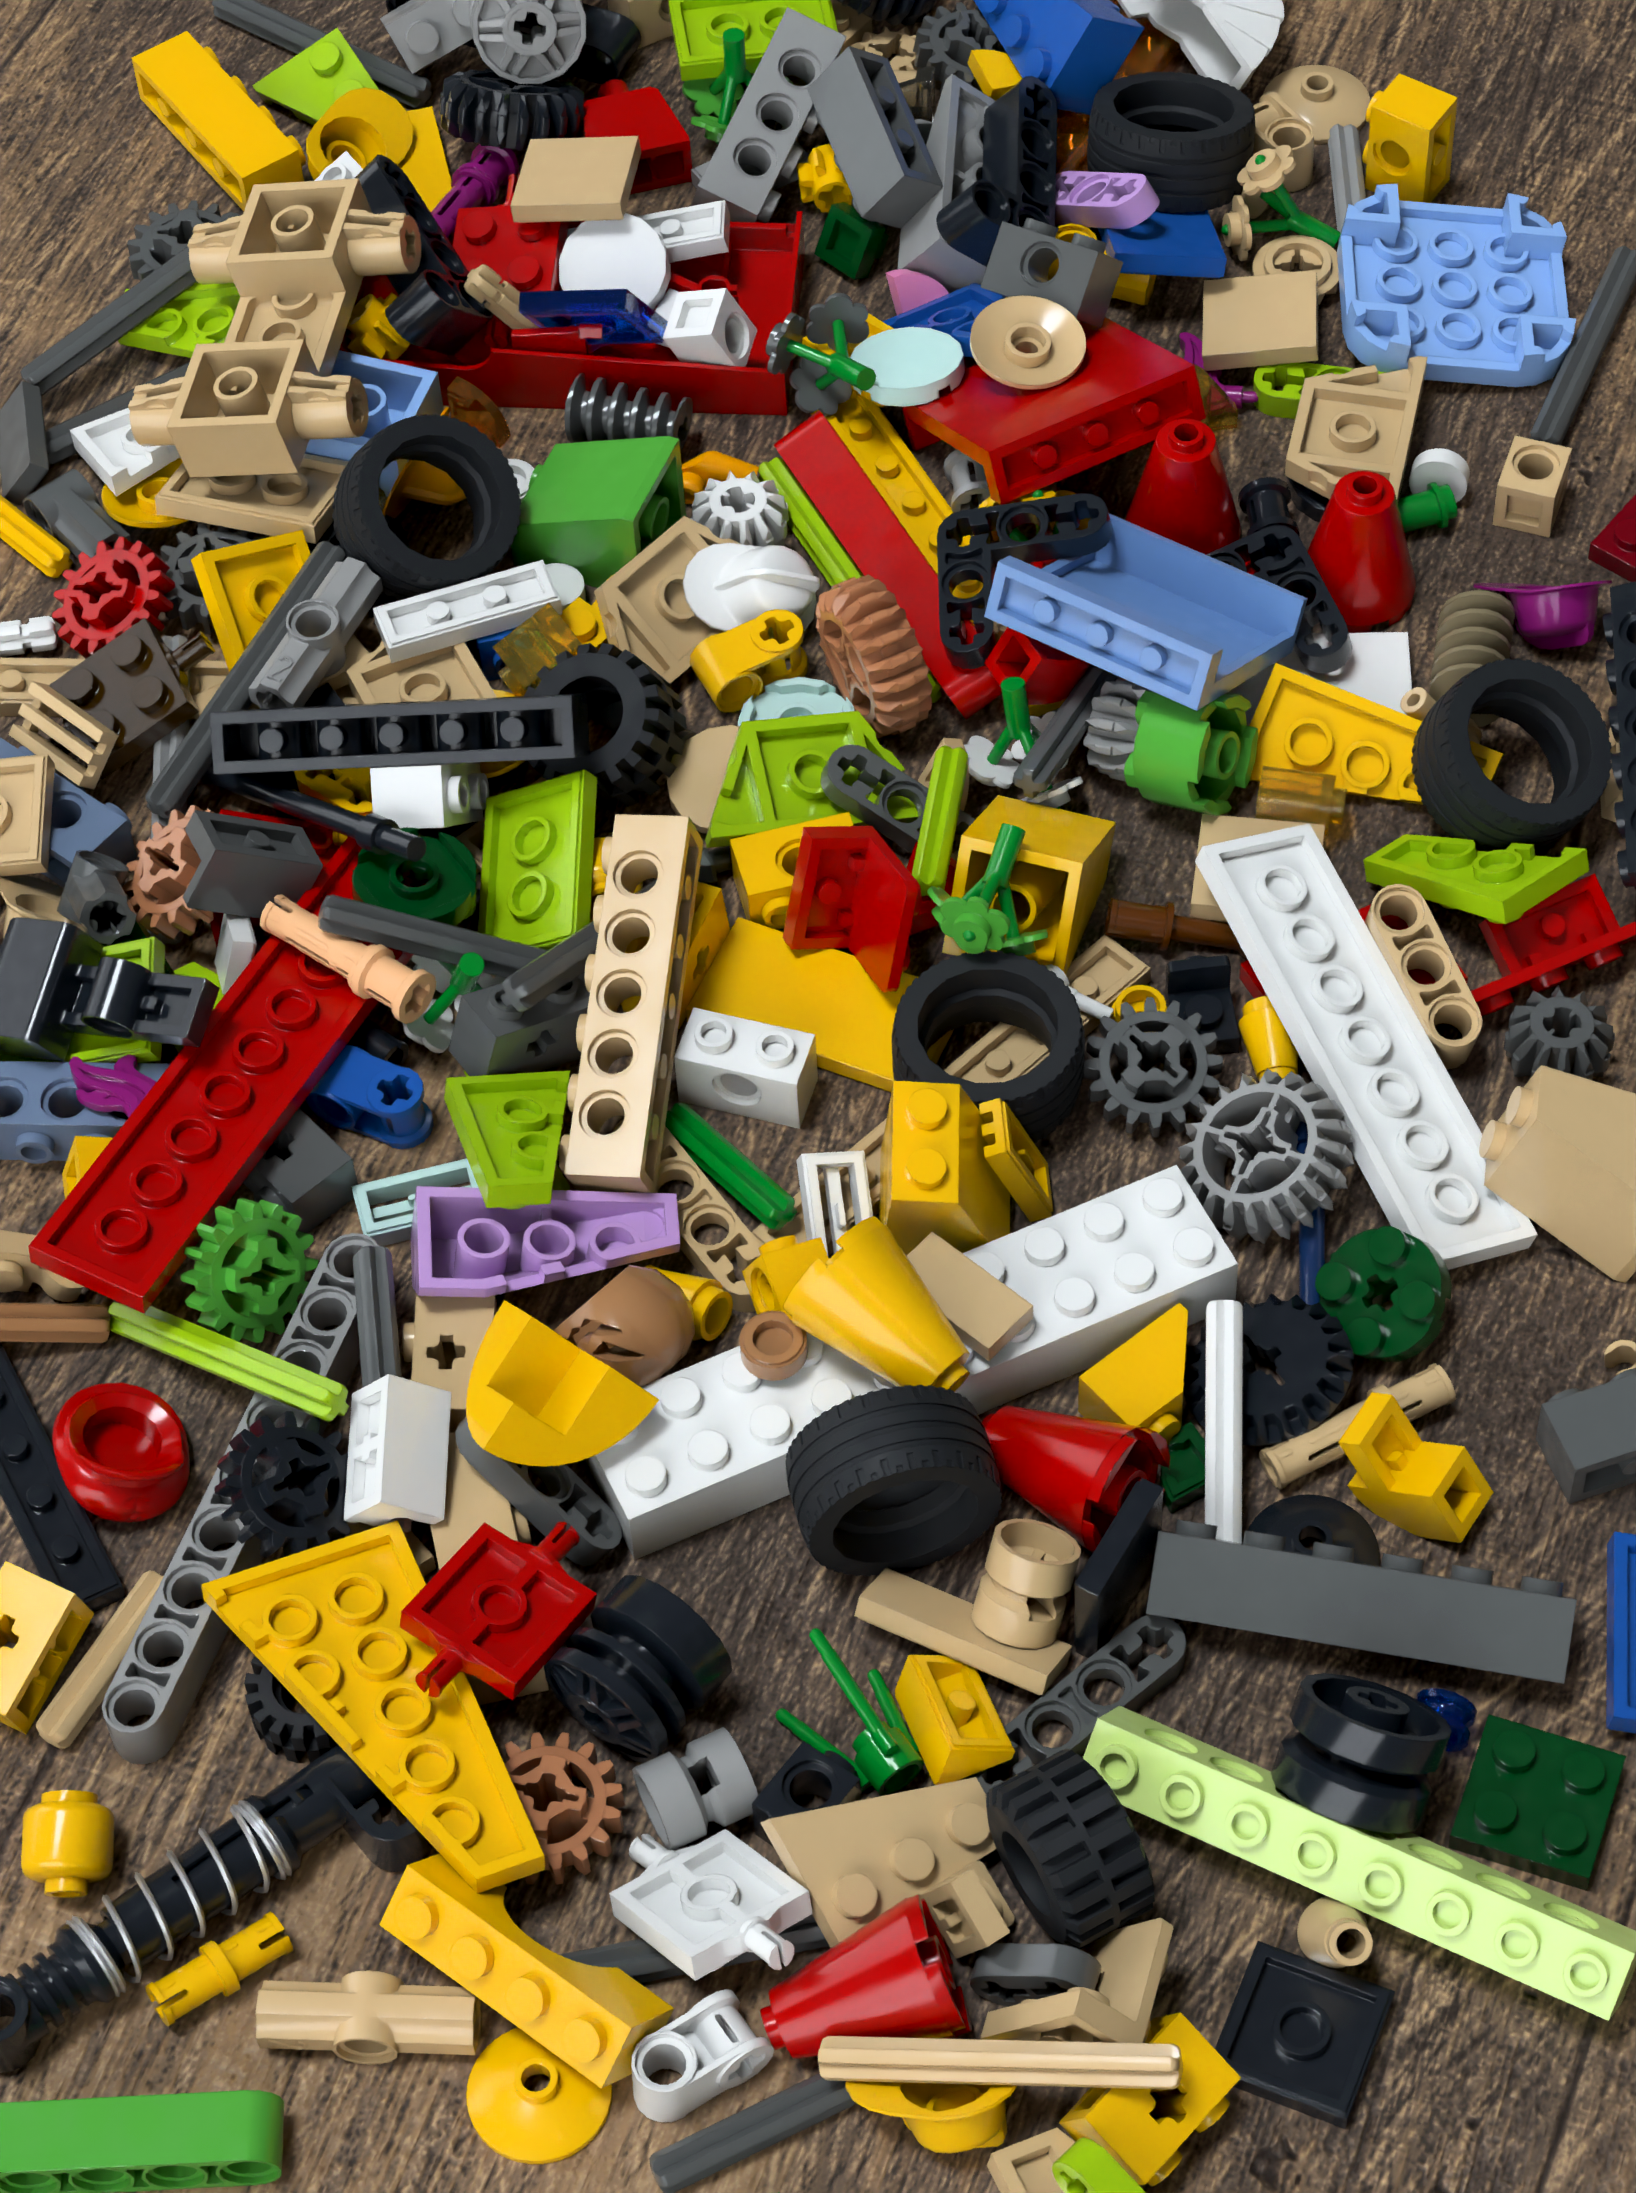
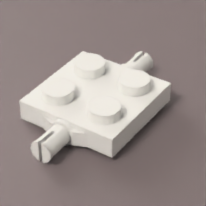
(710, 1903)

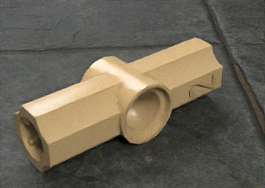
(368, 2017)

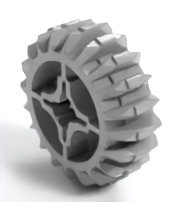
(1271, 1177)

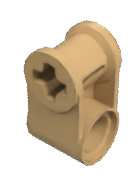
(1279, 126)

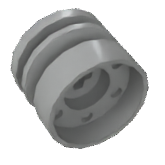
(532, 56)

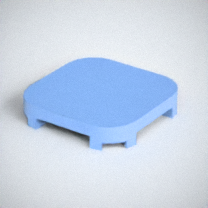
(1455, 286)

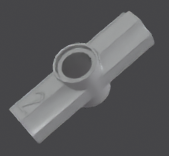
(317, 636)

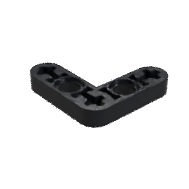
(981, 557)
(1293, 574)

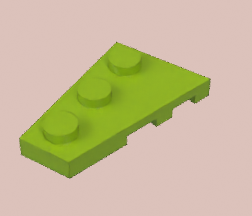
(1483, 883)

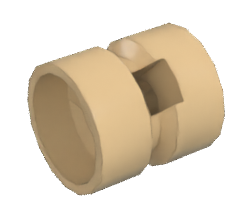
(1025, 1583)

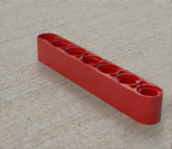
(881, 549)

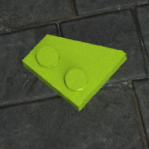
(315, 78)

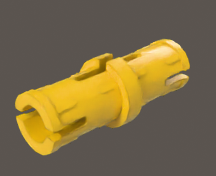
(219, 1968)

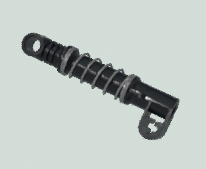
(183, 1895)

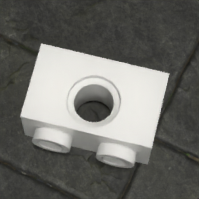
(430, 794)
(746, 1067)

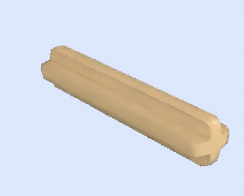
(94, 1673)

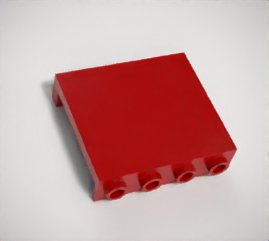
(1047, 434)

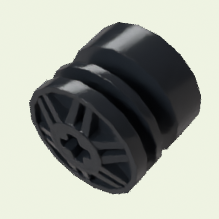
(638, 1668)

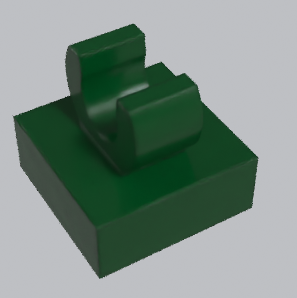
(850, 241)

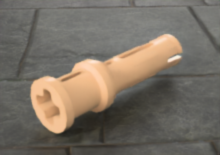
(369, 968)

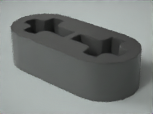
(1031, 1971)

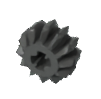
(1559, 1035)

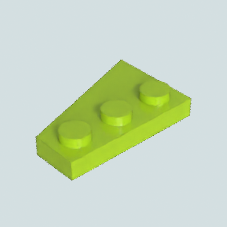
(192, 318)
(510, 1133)

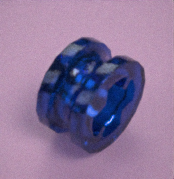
(1456, 1710)

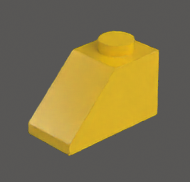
(1141, 1378)

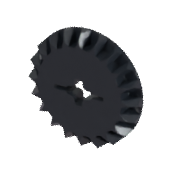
(1310, 1359)

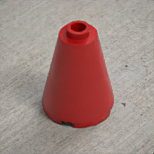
(1186, 489)
(1364, 552)
(1073, 1465)
(874, 1983)

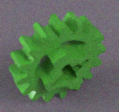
(253, 1270)

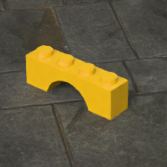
(571, 2008)

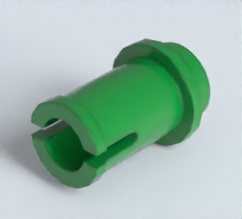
(1428, 508)

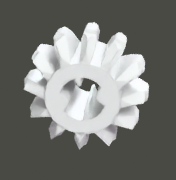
(743, 510)

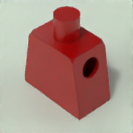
(642, 113)

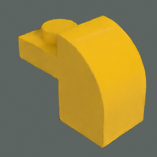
(1409, 1481)

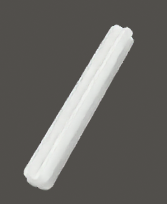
(1224, 1418)

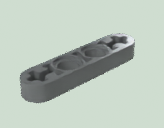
(1072, 1707)

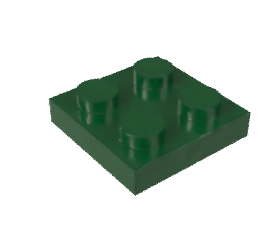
(1537, 1802)

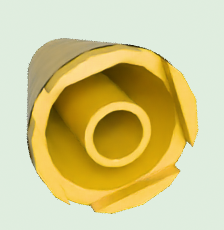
(879, 1311)

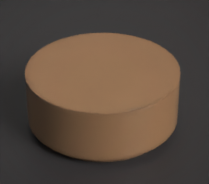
(773, 1346)

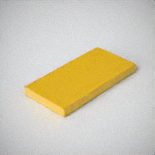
(811, 993)

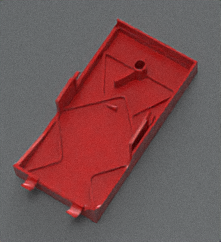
(542, 363)

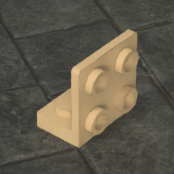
(1114, 2012)

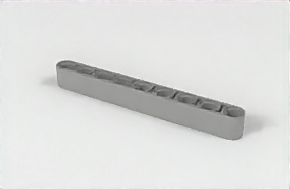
(199, 1632)

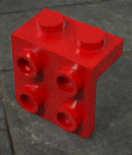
(855, 897)

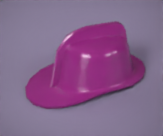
(1553, 614)

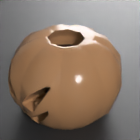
(634, 1324)

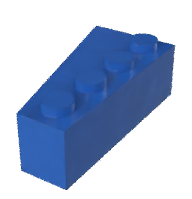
(1064, 43)

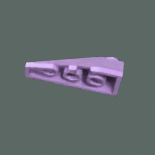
(485, 1251)

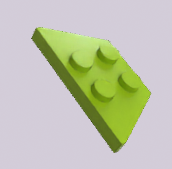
(778, 771)

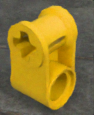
(746, 660)

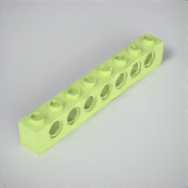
(1379, 1873)

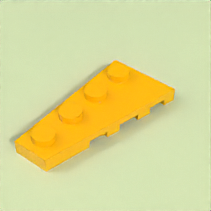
(1338, 733)

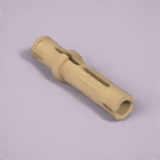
(1320, 1445)

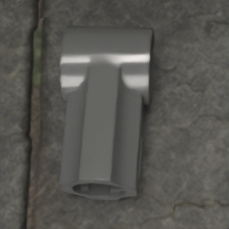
(73, 514)
(96, 896)

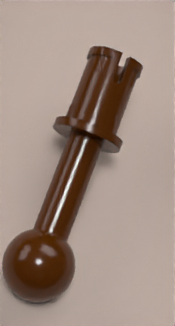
(1160, 925)

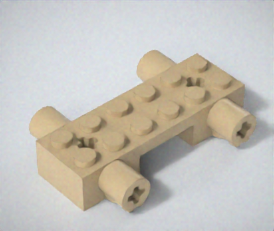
(270, 383)

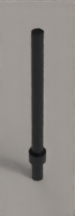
(370, 831)

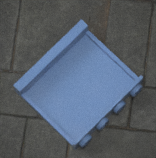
(1152, 614)

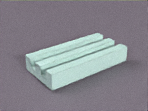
(394, 1221)

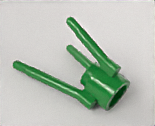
(884, 1751)

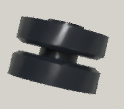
(1360, 1753)

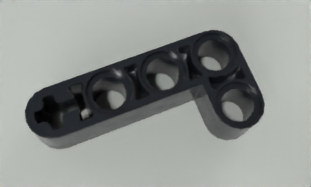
(1015, 172)
(432, 301)

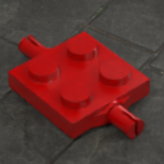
(518, 252)
(498, 1610)

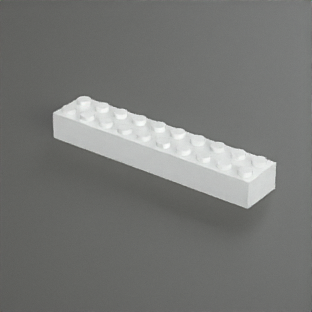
(1093, 1284)

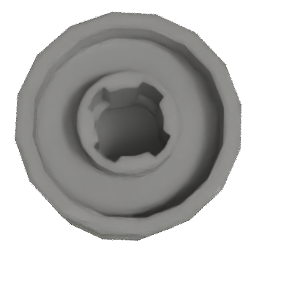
(671, 1792)

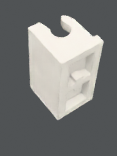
(397, 1453)

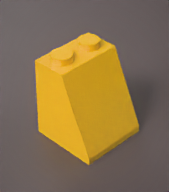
(1053, 877)
(938, 1171)

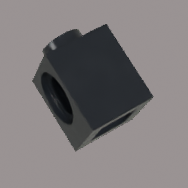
(803, 1775)

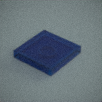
(618, 310)

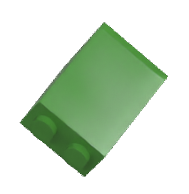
(600, 504)

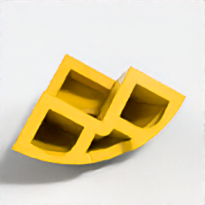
(544, 1397)

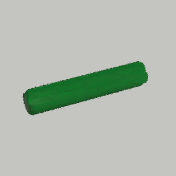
(730, 1167)

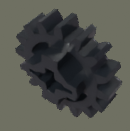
(283, 1458)

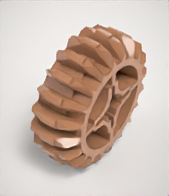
(874, 654)

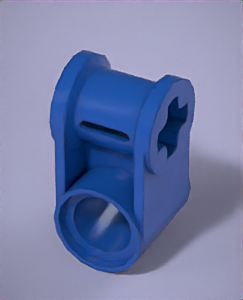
(373, 1099)

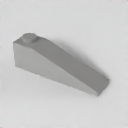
(958, 157)

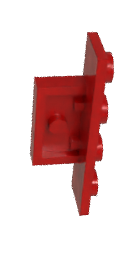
(1550, 938)

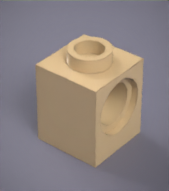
(1532, 486)

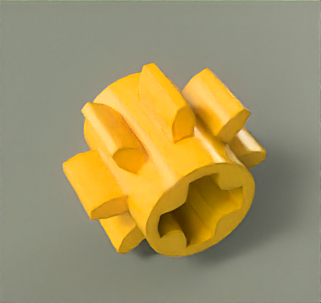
(822, 179)
(371, 330)

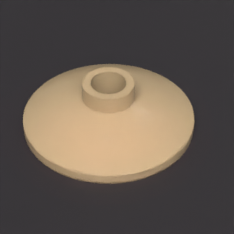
(1323, 97)
(1027, 342)

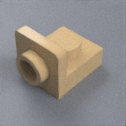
(969, 1910)

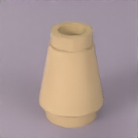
(1320, 1929)

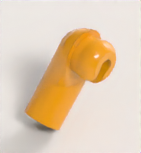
(714, 466)

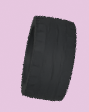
(1178, 132)
(474, 466)
(1547, 709)
(996, 990)
(893, 1480)

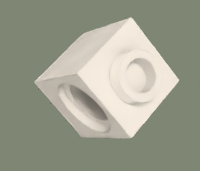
(709, 329)

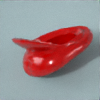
(121, 1452)

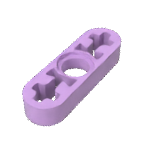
(1103, 199)

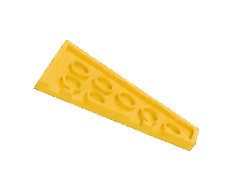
(336, 1643)

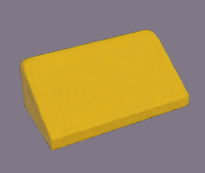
(951, 1717)

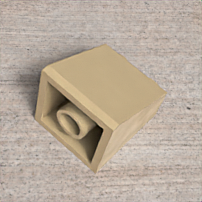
(1570, 1164)

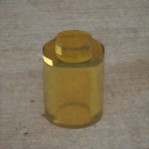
(1300, 797)

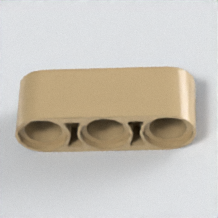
(1426, 949)

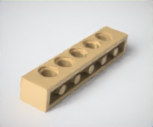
(631, 1156)

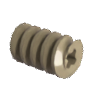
(1471, 633)

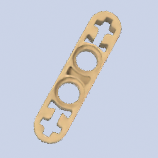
(708, 1207)

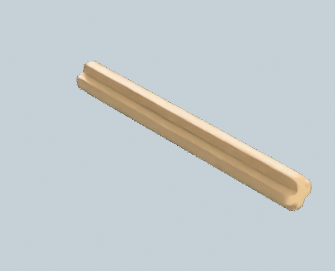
(1001, 2062)

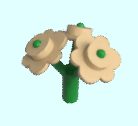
(1264, 186)

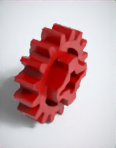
(112, 595)

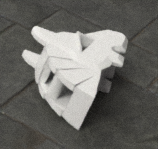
(1217, 36)

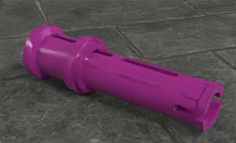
(475, 184)

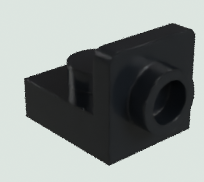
(1204, 987)

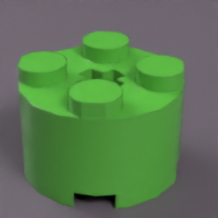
(1191, 755)

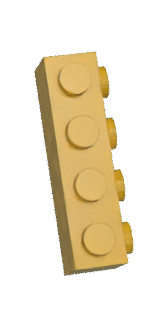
(216, 117)

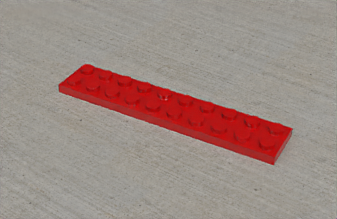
(208, 1116)

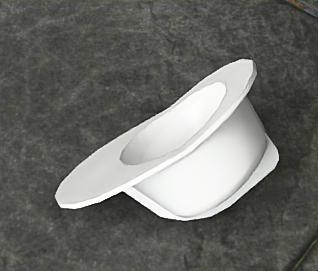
(740, 582)

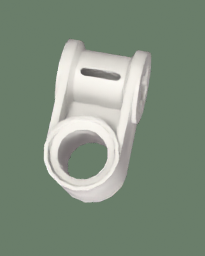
(710, 2051)

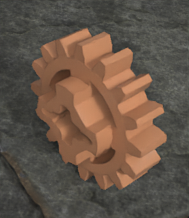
(163, 876)
(561, 1814)

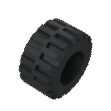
(648, 725)
(1070, 1849)

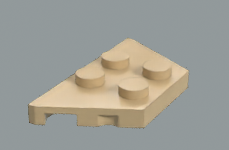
(1355, 425)
(647, 604)
(432, 676)

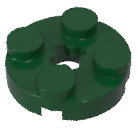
(445, 897)
(1419, 1302)

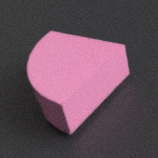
(912, 289)

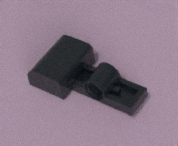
(58, 990)

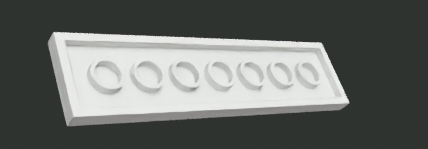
(1362, 1042)

